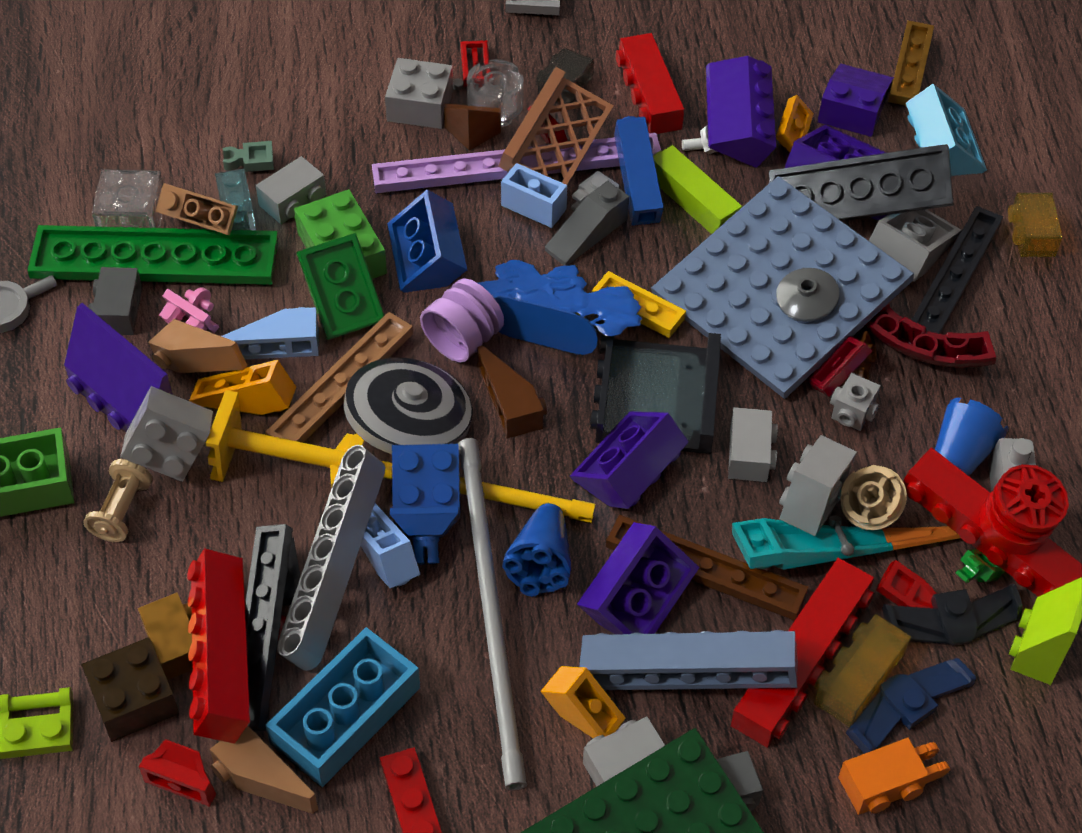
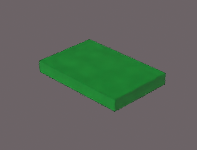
(340, 286)

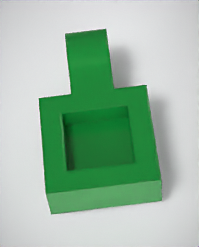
(978, 568)

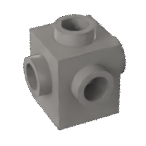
(855, 402)

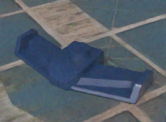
(908, 700)

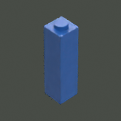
(638, 170)

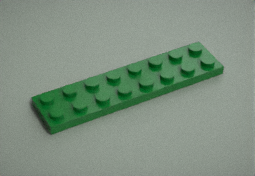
(156, 252)

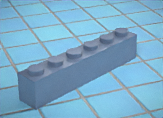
(692, 660)

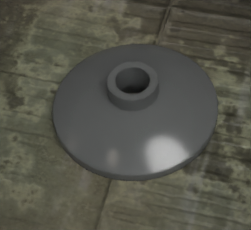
(807, 304)

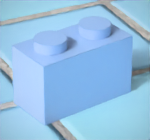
(533, 195)

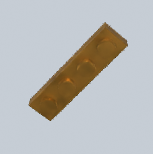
(911, 62)

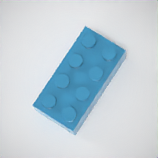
(343, 706)

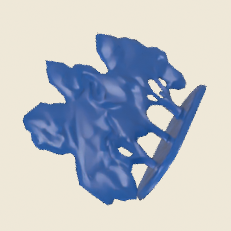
(548, 306)

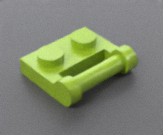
(36, 733)

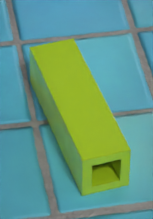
(693, 189)

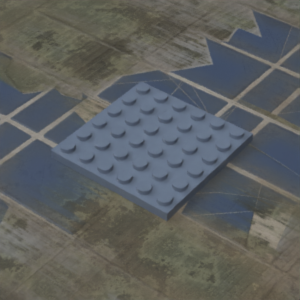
(735, 275)

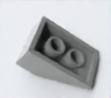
(914, 239)

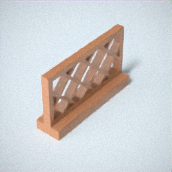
(539, 114)

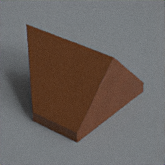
(472, 123)

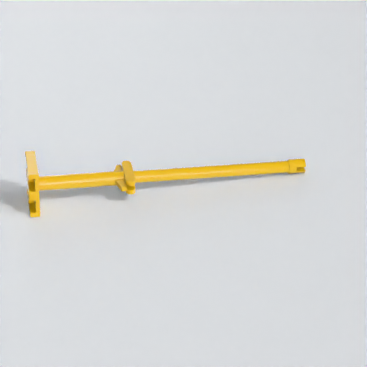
(228, 434)

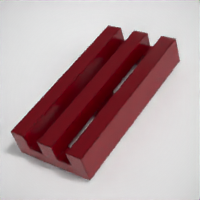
(839, 366)

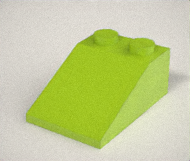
(1048, 632)

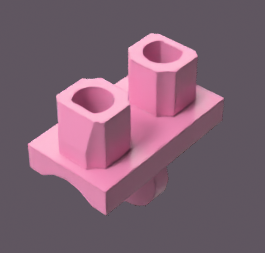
(178, 307)

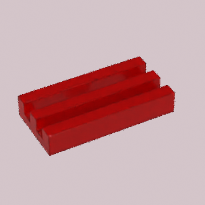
(473, 45)

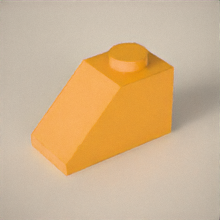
(582, 701)

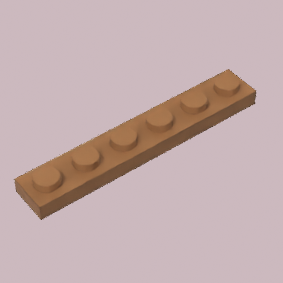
(329, 391)

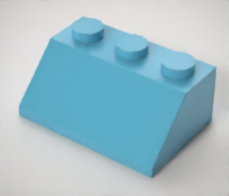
(944, 121)

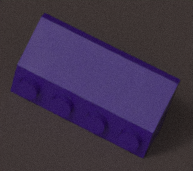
(741, 109)

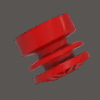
(1023, 509)

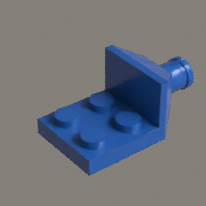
(425, 494)

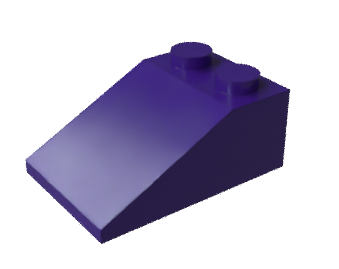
(854, 99)

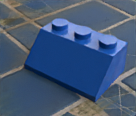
(426, 244)

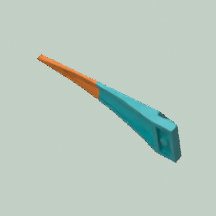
(781, 545)

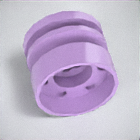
(462, 320)

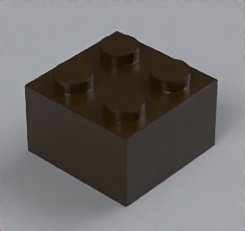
(130, 689)

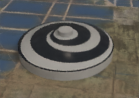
(407, 404)

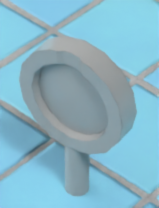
(15, 303)

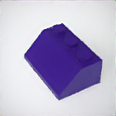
(630, 458)
(638, 582)

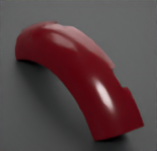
(915, 341)

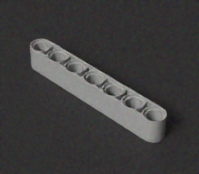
(331, 558)

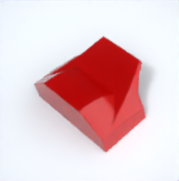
(178, 771)

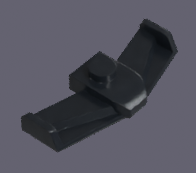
(956, 618)

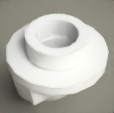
(698, 143)

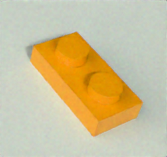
(794, 122)

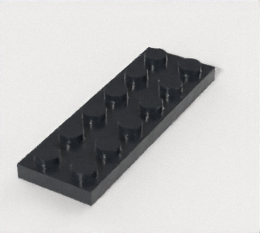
(876, 183)

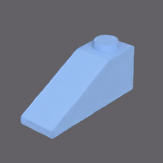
(280, 335)
(389, 550)

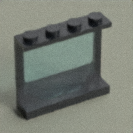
(659, 380)

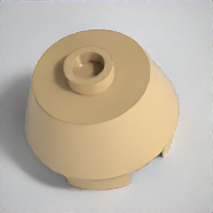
(873, 497)

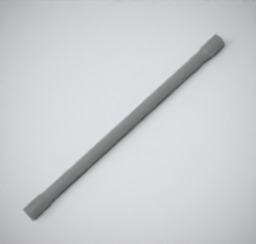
(511, 755)

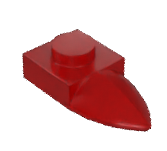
(905, 587)

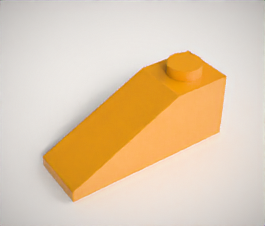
(260, 388)

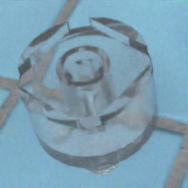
(497, 87)

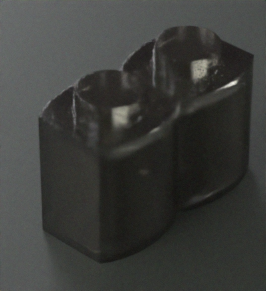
(578, 70)

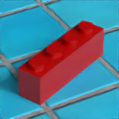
(650, 83)

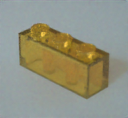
(861, 669)

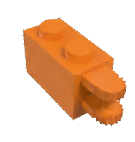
(889, 775)

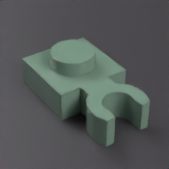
(253, 156)

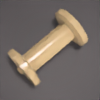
(108, 522)

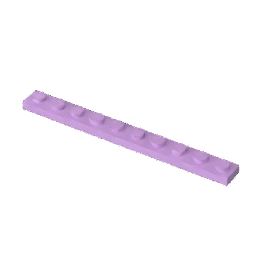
(484, 166)

